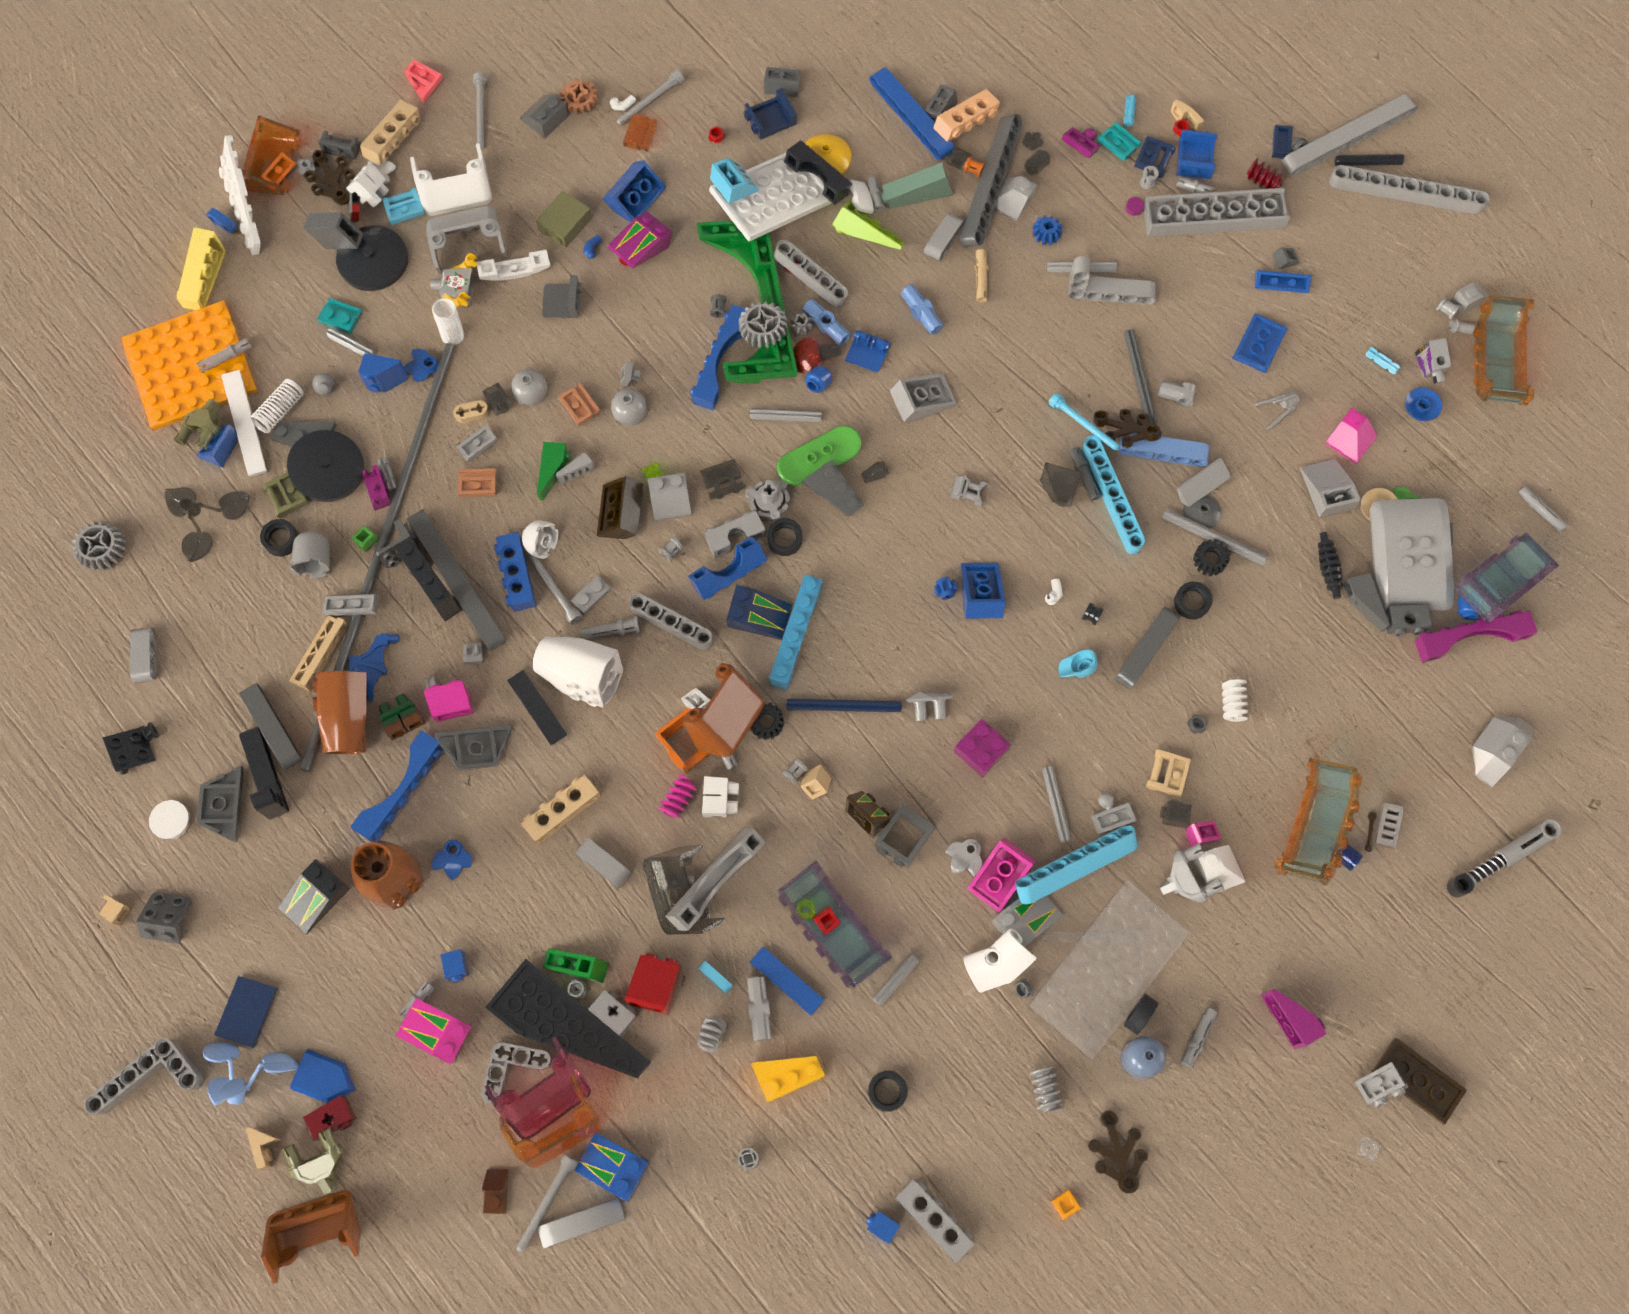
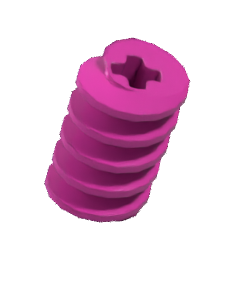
(678, 797)

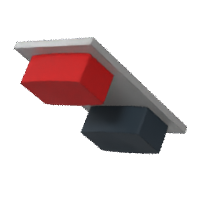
(353, 208)

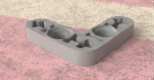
(503, 1063)

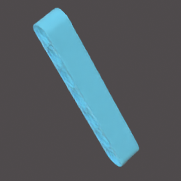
(1113, 503)
(1076, 864)

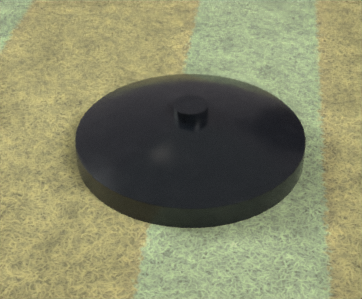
(376, 262)
(325, 466)

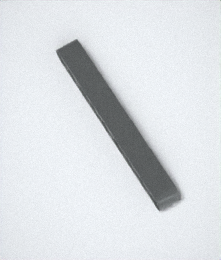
(991, 181)
(456, 580)

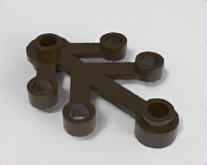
(332, 179)
(1149, 432)
(1119, 1155)

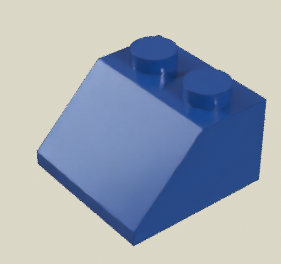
(381, 372)

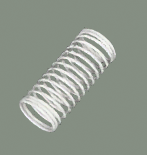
(444, 322)
(290, 392)

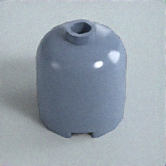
(1135, 1061)

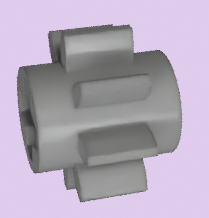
(801, 324)

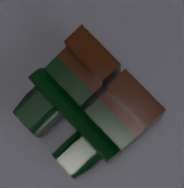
(392, 717)

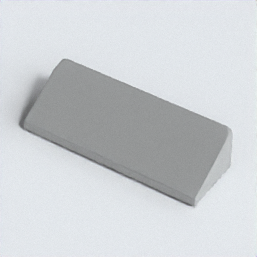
(1203, 483)

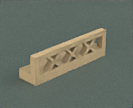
(321, 655)

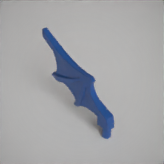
(372, 662)

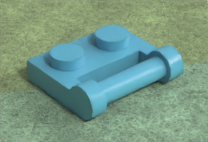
(403, 210)

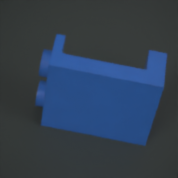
(1196, 154)

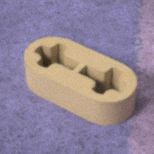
(471, 411)

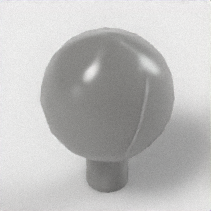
(323, 383)

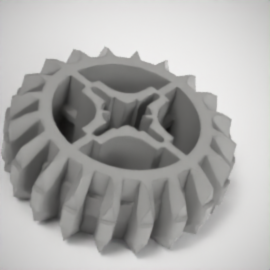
(752, 327)
(99, 535)

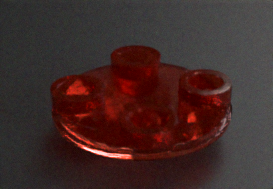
(806, 355)

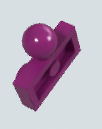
(1082, 142)

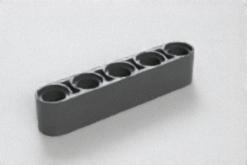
(1147, 648)
(270, 726)

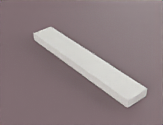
(245, 429)

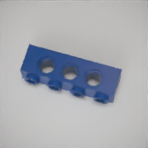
(513, 544)

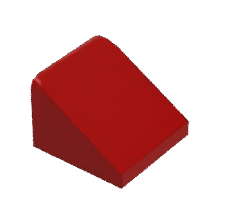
(826, 920)

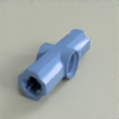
(921, 309)
(832, 329)

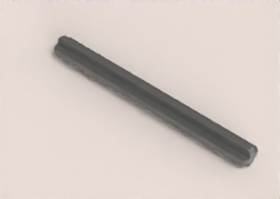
(1140, 376)

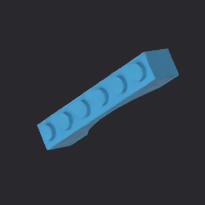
(795, 631)

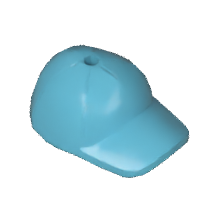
(1079, 665)

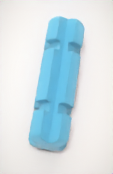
(1129, 110)
(1382, 360)

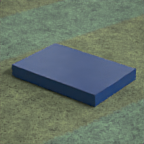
(1260, 343)

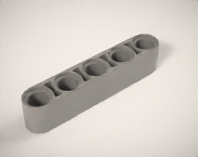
(813, 281)
(666, 614)

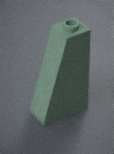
(917, 187)

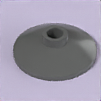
(1206, 518)

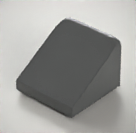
(1285, 258)

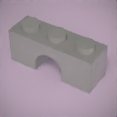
(747, 525)

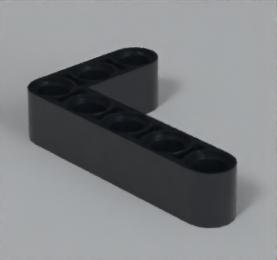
(270, 796)

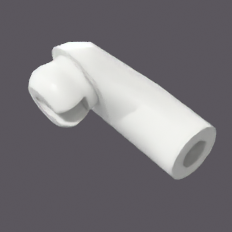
(622, 105)
(1056, 593)

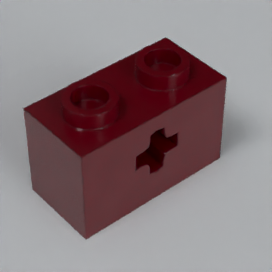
(339, 1108)

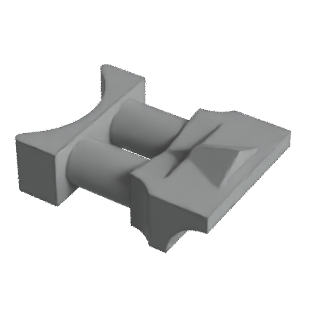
(960, 486)

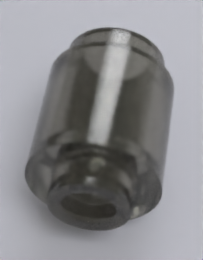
(1037, 162)

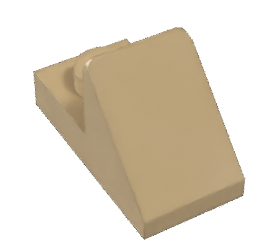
(258, 1141)

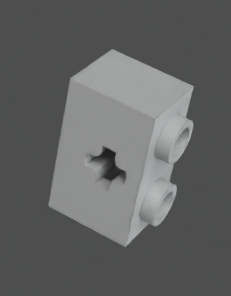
(619, 1023)

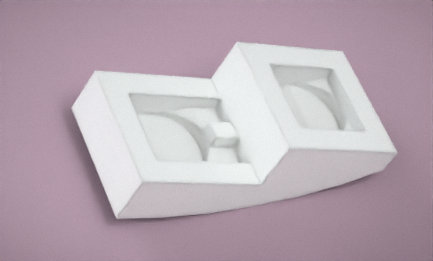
(862, 198)

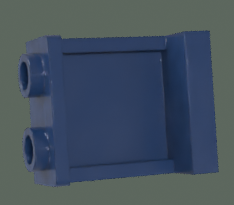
(771, 115)

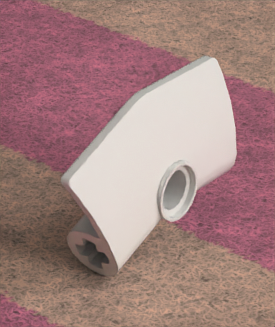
(990, 972)

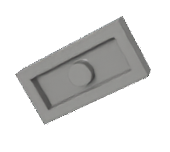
(477, 443)
(590, 595)

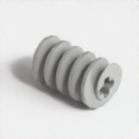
(1046, 1090)

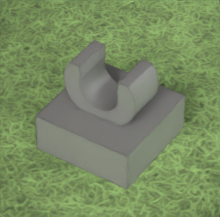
(628, 374)
(473, 653)

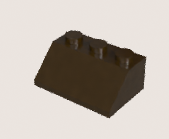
(620, 508)

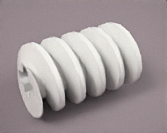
(1233, 700)

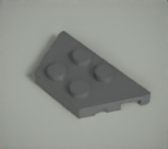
(474, 747)
(221, 804)

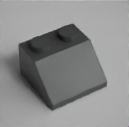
(545, 115)

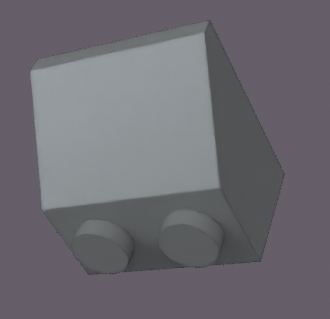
(669, 496)

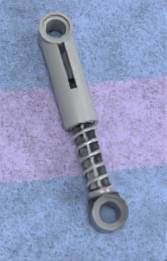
(1505, 857)

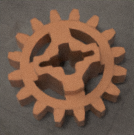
(579, 96)

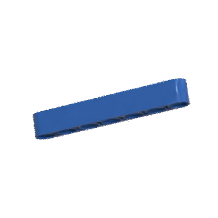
(910, 113)

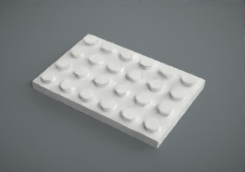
(780, 198)

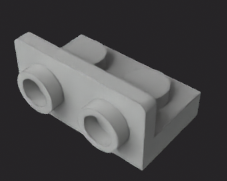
(1381, 1085)

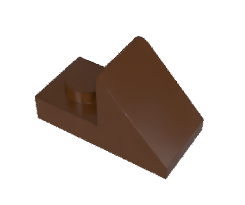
(495, 1190)

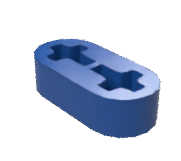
(221, 220)

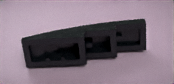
(537, 707)

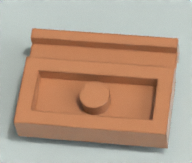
(579, 404)
(477, 482)

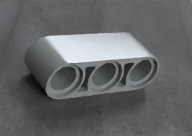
(944, 237)
(143, 654)
(603, 863)

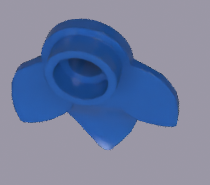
(419, 366)
(450, 861)

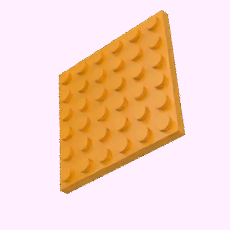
(166, 366)

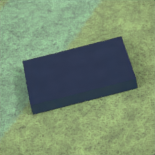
(246, 1012)

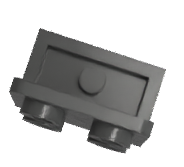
(562, 299)
(388, 554)
(162, 917)

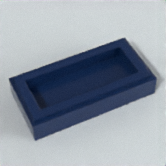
(1281, 141)

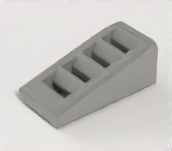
(576, 468)
(1397, 817)

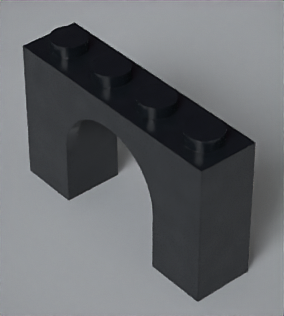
(427, 579)

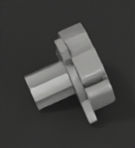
(769, 499)

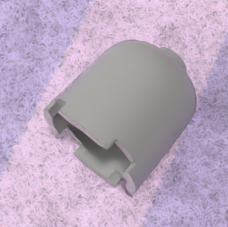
(310, 554)

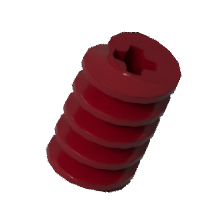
(1264, 176)

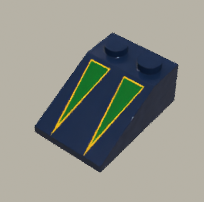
(758, 613)

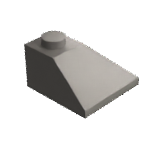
(1015, 196)

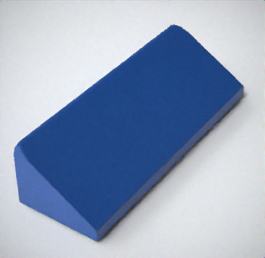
(1282, 281)

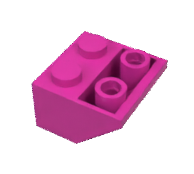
(449, 700)

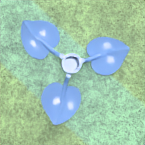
(234, 1089)

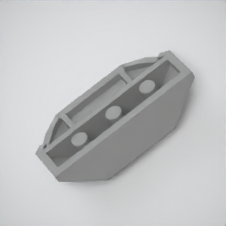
(1500, 747)

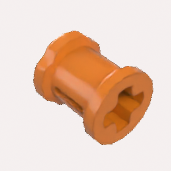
(973, 167)

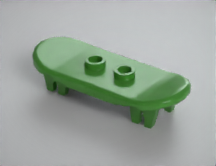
(835, 445)

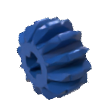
(1047, 230)

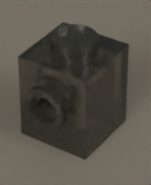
(1176, 813)

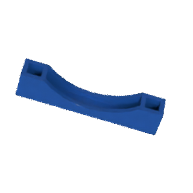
(707, 390)
(374, 820)

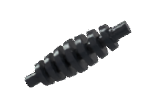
(1330, 565)

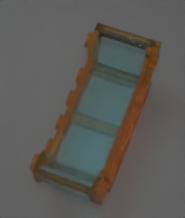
(1502, 350)
(1322, 822)

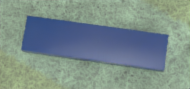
(787, 981)

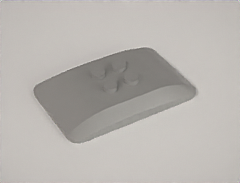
(1412, 553)

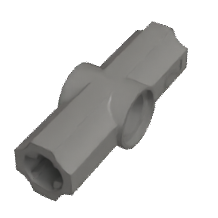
(759, 1009)

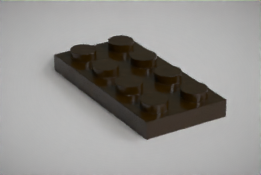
(1427, 1084)

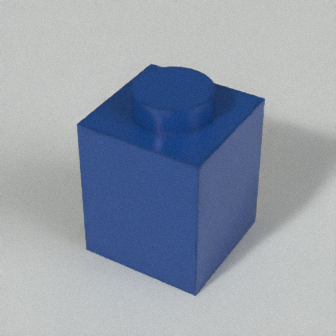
(454, 965)
(882, 1226)

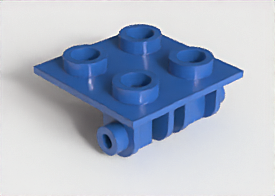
(867, 351)

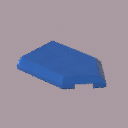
(322, 1077)

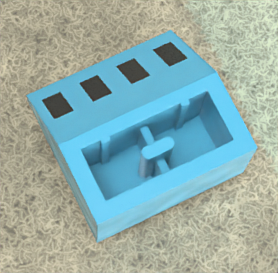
(732, 180)

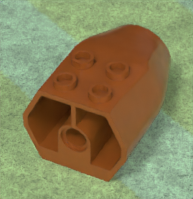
(341, 711)
(385, 873)

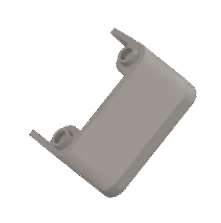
(461, 221)

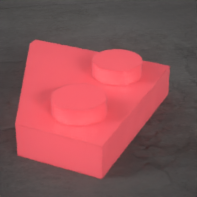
(422, 79)

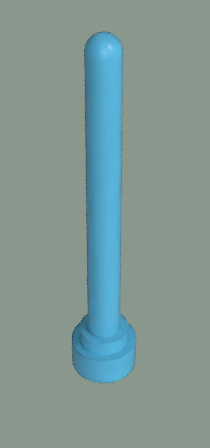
(1057, 402)

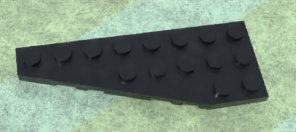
(543, 1010)

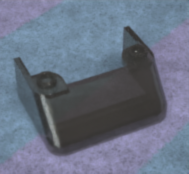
(669, 883)

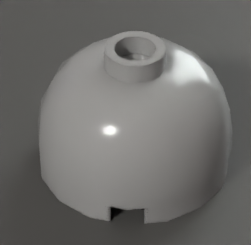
(529, 387)
(629, 407)

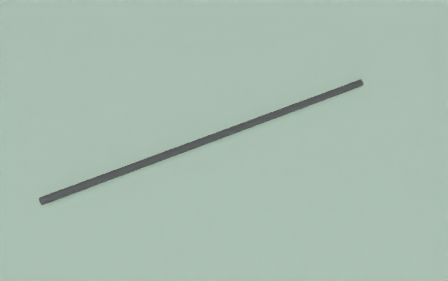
(385, 533)

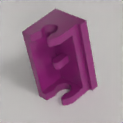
(376, 488)

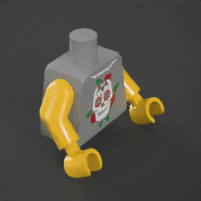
(457, 282)

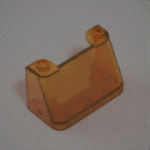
(265, 146)

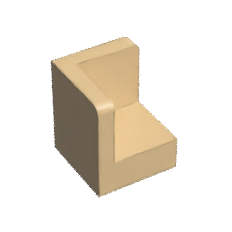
(816, 782)
(114, 910)

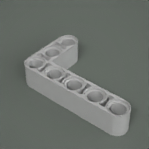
(1087, 287)
(143, 1073)

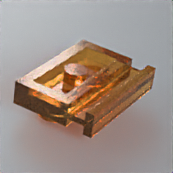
(640, 132)

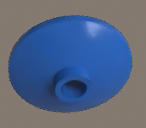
(1428, 400)

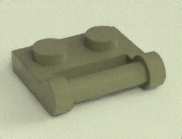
(291, 495)

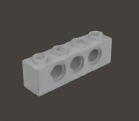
(954, 1249)

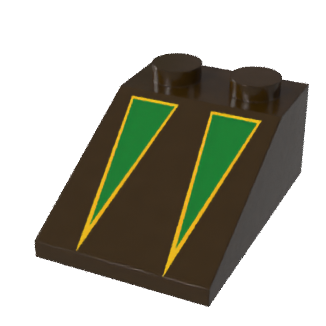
(867, 813)

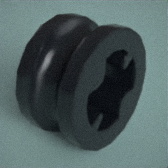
(149, 731)

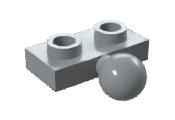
(1113, 817)

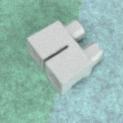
(369, 185)
(716, 797)

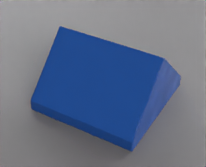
(220, 446)

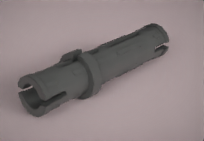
(1086, 476)

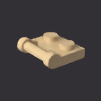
(1175, 773)

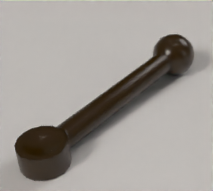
(1371, 816)

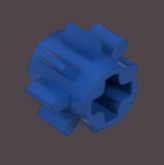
(945, 588)

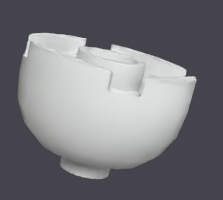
(539, 538)

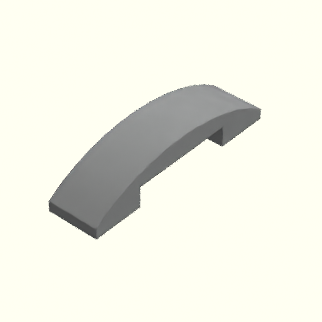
(581, 1223)

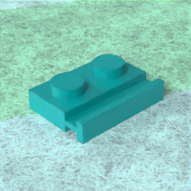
(1119, 141)
(339, 315)

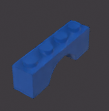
(747, 557)

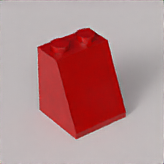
(653, 983)

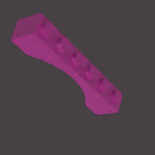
(1514, 627)

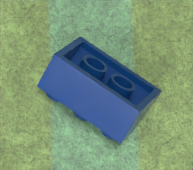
(634, 191)

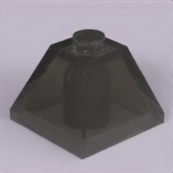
(1060, 483)

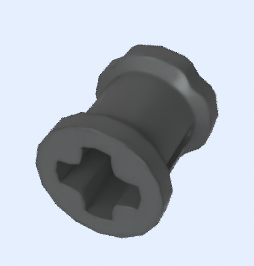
(718, 306)

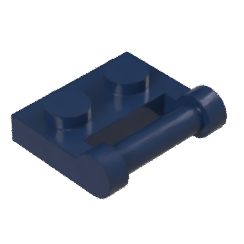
(1150, 152)

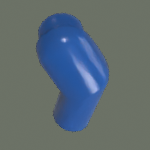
(589, 246)

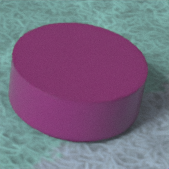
(1134, 206)

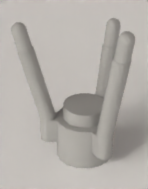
(1286, 400)

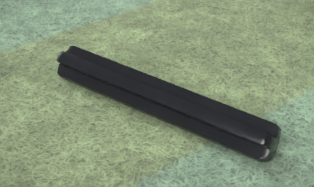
(1362, 160)

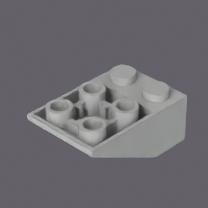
(1330, 488)

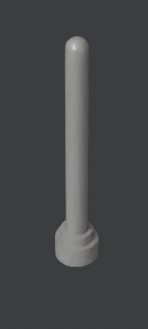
(675, 79)
(480, 81)
(572, 615)
(567, 1164)

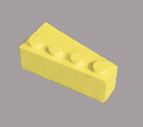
(200, 269)

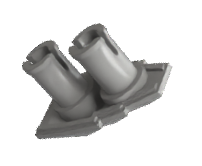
(920, 698)

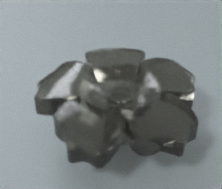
(1032, 141)

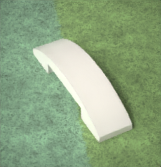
(513, 268)

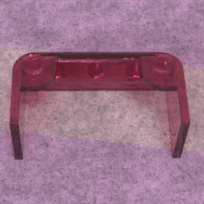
(544, 1101)

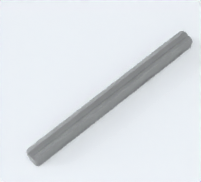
(1208, 534)

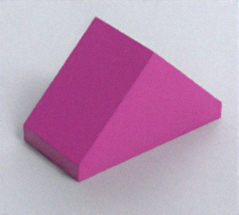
(1202, 833)

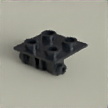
(128, 750)

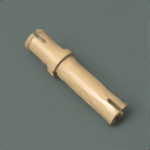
(981, 275)

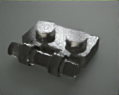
(722, 474)

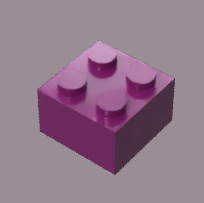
(982, 748)

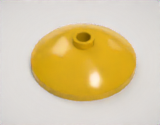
(837, 153)

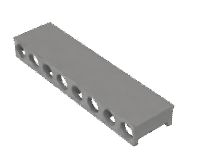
(1215, 214)

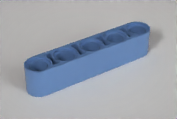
(1169, 450)

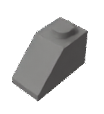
(1469, 297)

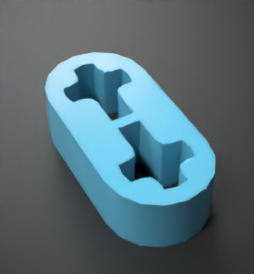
(715, 977)

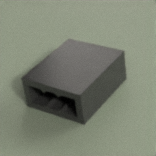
(333, 230)

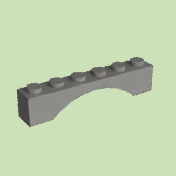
(695, 900)

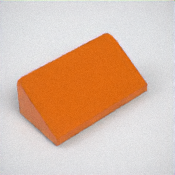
(278, 169)

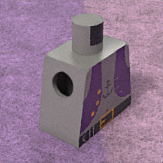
(1434, 360)

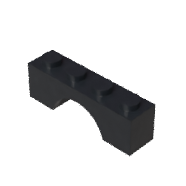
(804, 159)

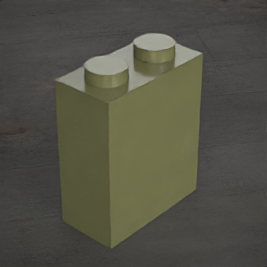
(563, 219)

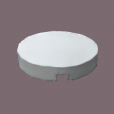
(169, 819)

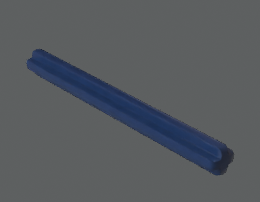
(843, 705)

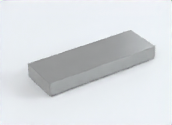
(350, 605)

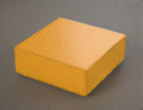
(1065, 1204)

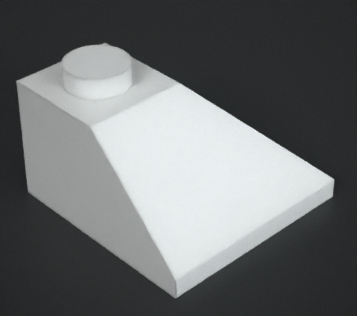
(1219, 864)

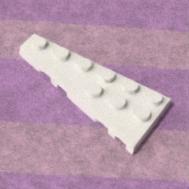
(236, 187)

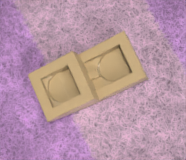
(1183, 112)

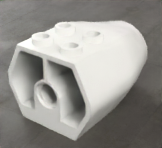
(579, 668)

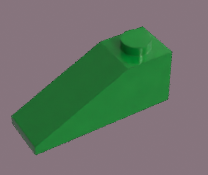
(552, 461)
(576, 965)

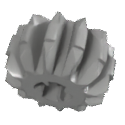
(711, 1034)

